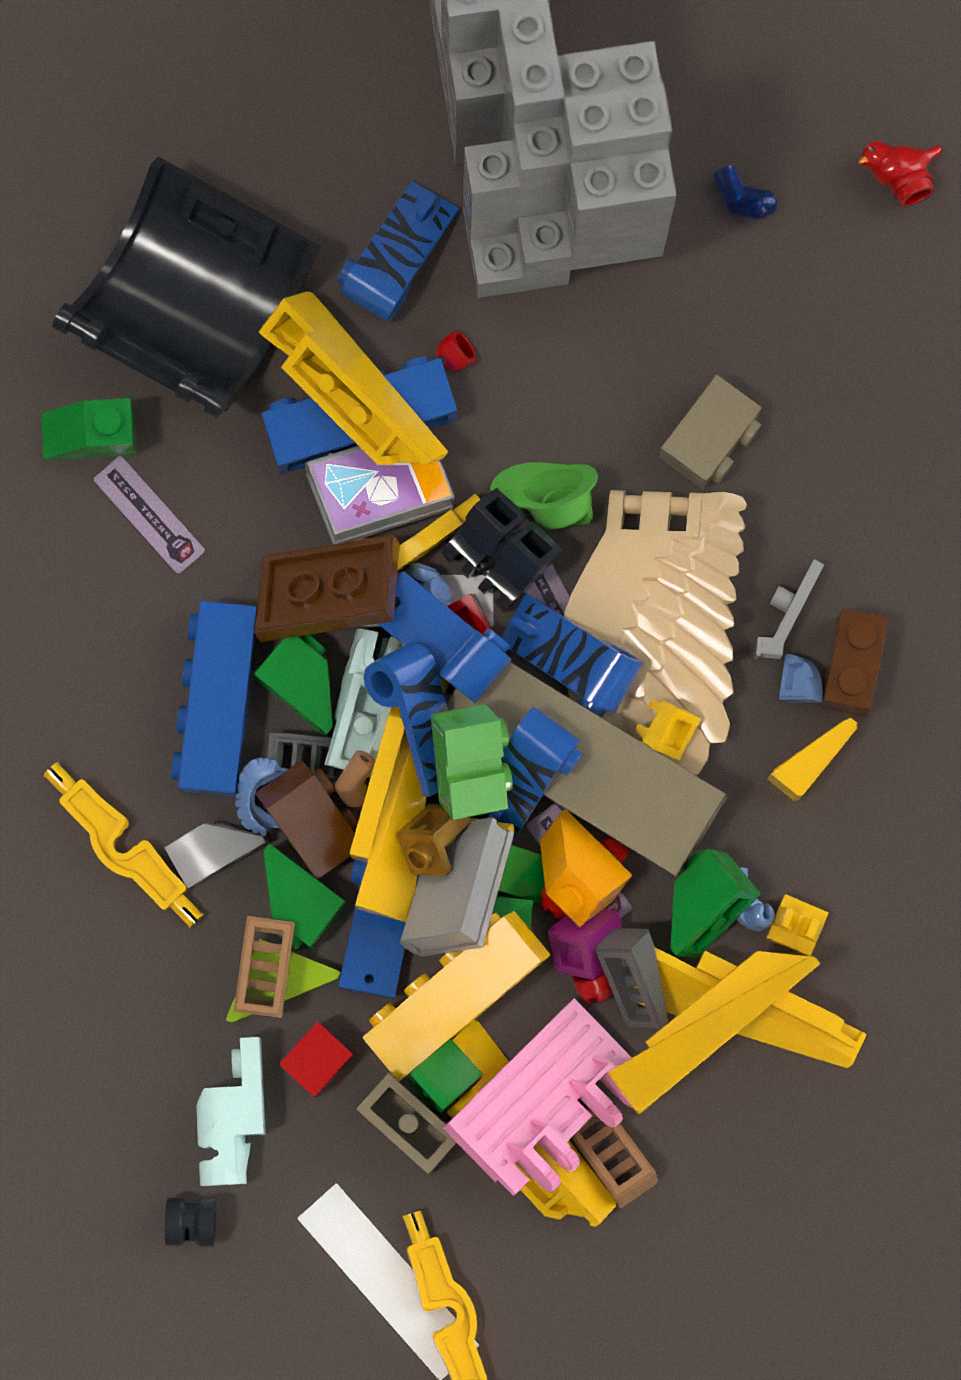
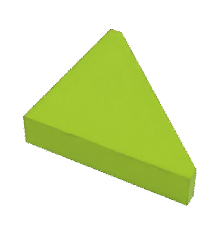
(302, 977)

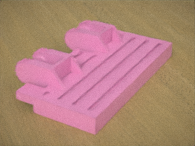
(538, 1102)

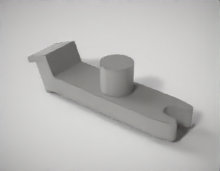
(791, 605)

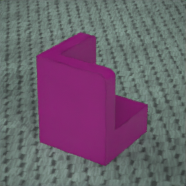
(575, 946)

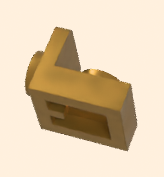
(425, 840)

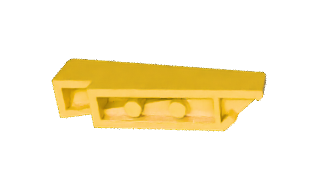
(348, 384)
(389, 805)
(787, 1023)
(708, 1024)
(579, 1190)

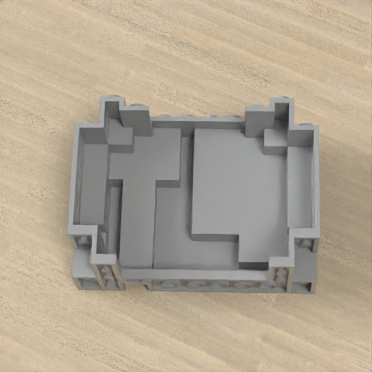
(554, 149)

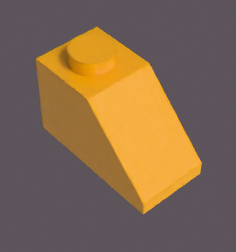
(579, 870)

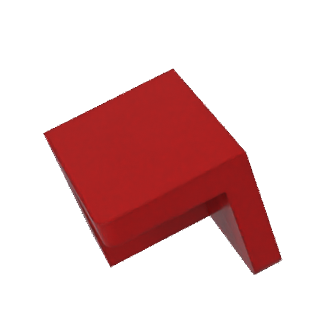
(316, 1059)

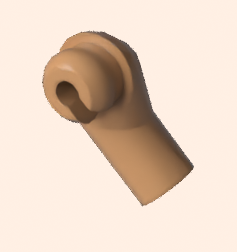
(352, 782)

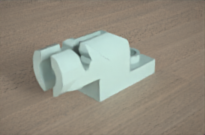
(357, 715)
(231, 1114)

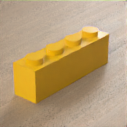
(454, 996)

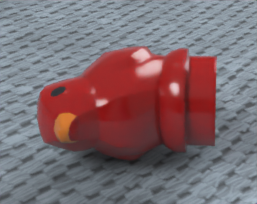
(901, 169)

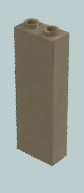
(617, 781)

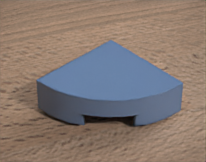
(800, 681)

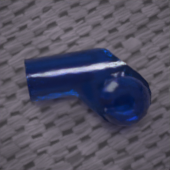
(742, 199)

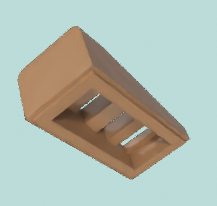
(258, 1006)
(634, 1186)

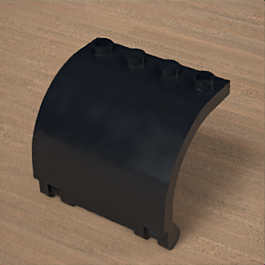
(191, 288)

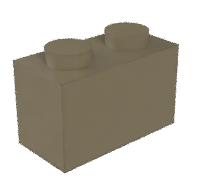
(711, 432)
(407, 1123)

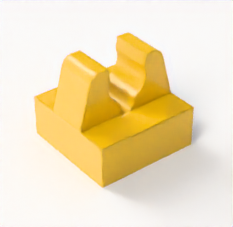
(669, 730)
(797, 925)

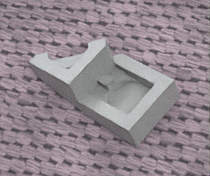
(210, 850)

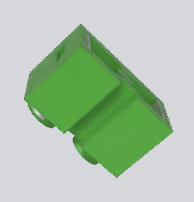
(469, 761)

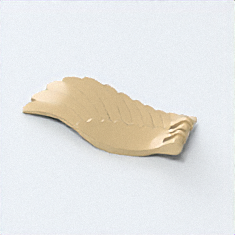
(667, 605)

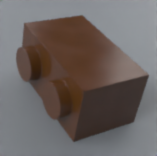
(854, 662)
(309, 817)

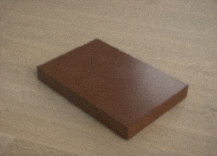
(327, 588)

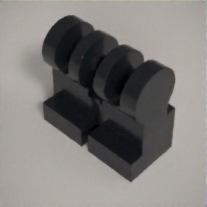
(518, 556)

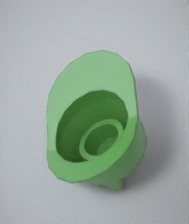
(550, 492)

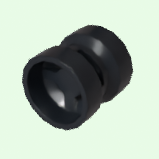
(190, 1222)

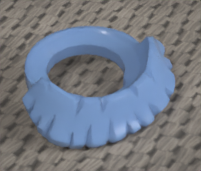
(255, 774)

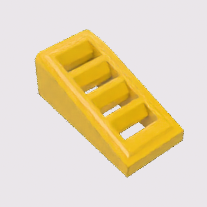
(803, 768)

